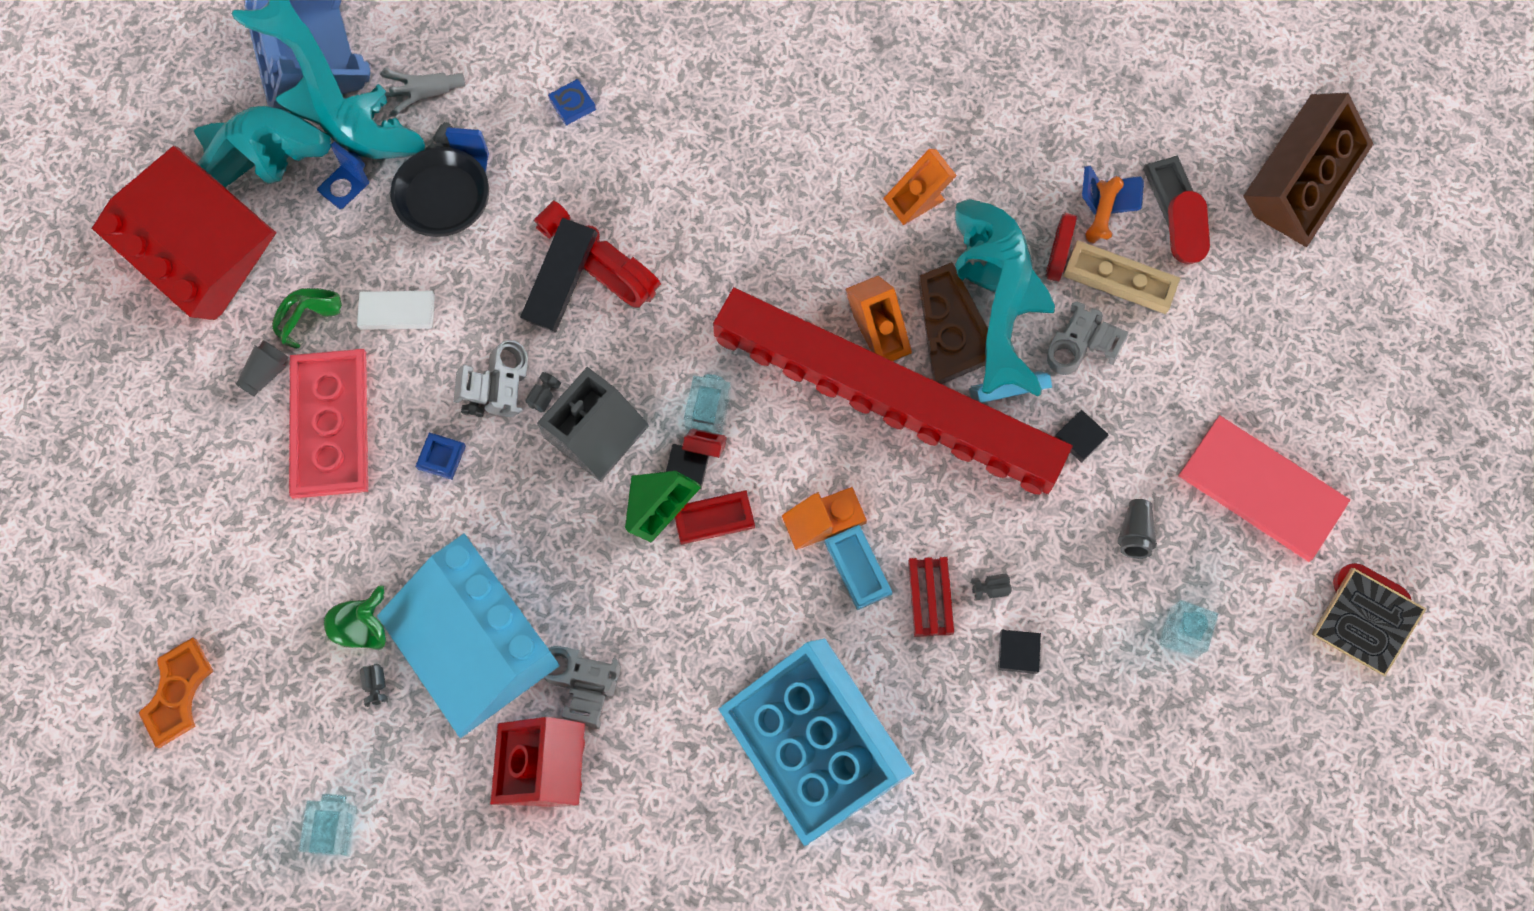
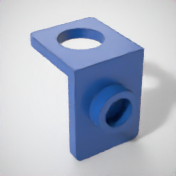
(469, 141)
(351, 170)
(1126, 200)

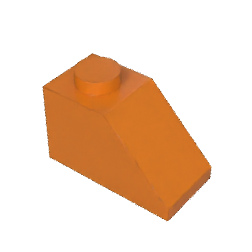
(879, 317)

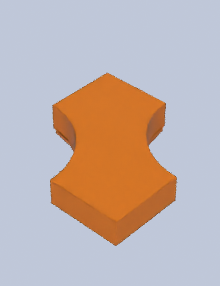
(171, 708)

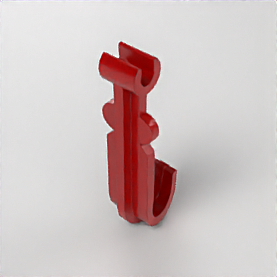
(608, 265)

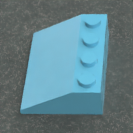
(465, 636)
(815, 740)

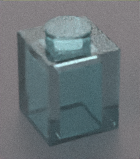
(707, 403)
(1188, 629)
(328, 826)

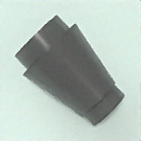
(261, 368)
(1138, 530)

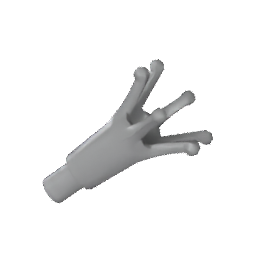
(420, 86)

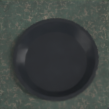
(439, 191)

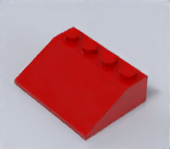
(185, 234)

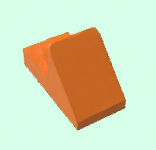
(920, 187)
(823, 517)

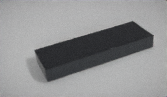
(559, 274)

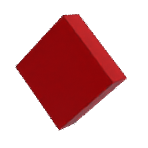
(704, 442)

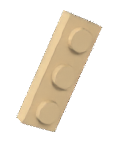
(1121, 277)

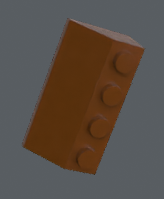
(1310, 167)

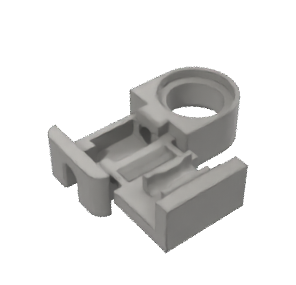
(1090, 334)
(496, 385)
(589, 679)

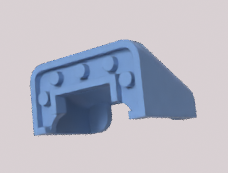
(279, 65)

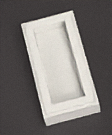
(395, 310)

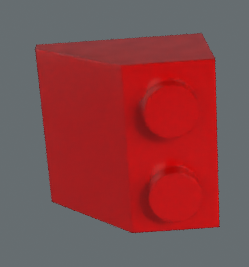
(538, 763)

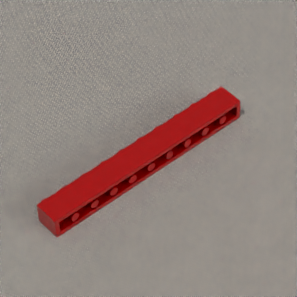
(891, 391)

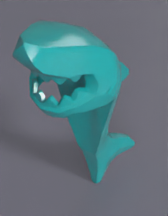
(318, 94)
(259, 138)
(1009, 272)

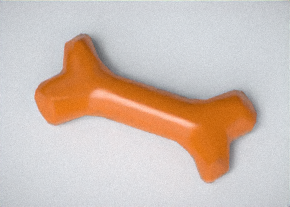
(1100, 226)

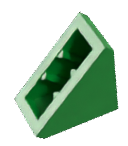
(656, 501)

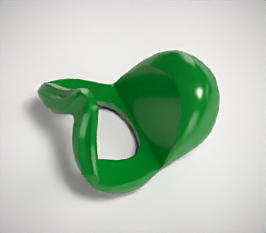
(318, 300)
(354, 625)

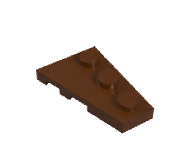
(952, 325)

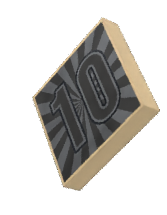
(1368, 621)

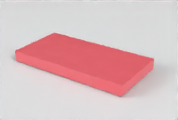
(328, 424)
(1264, 488)

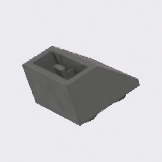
(592, 424)

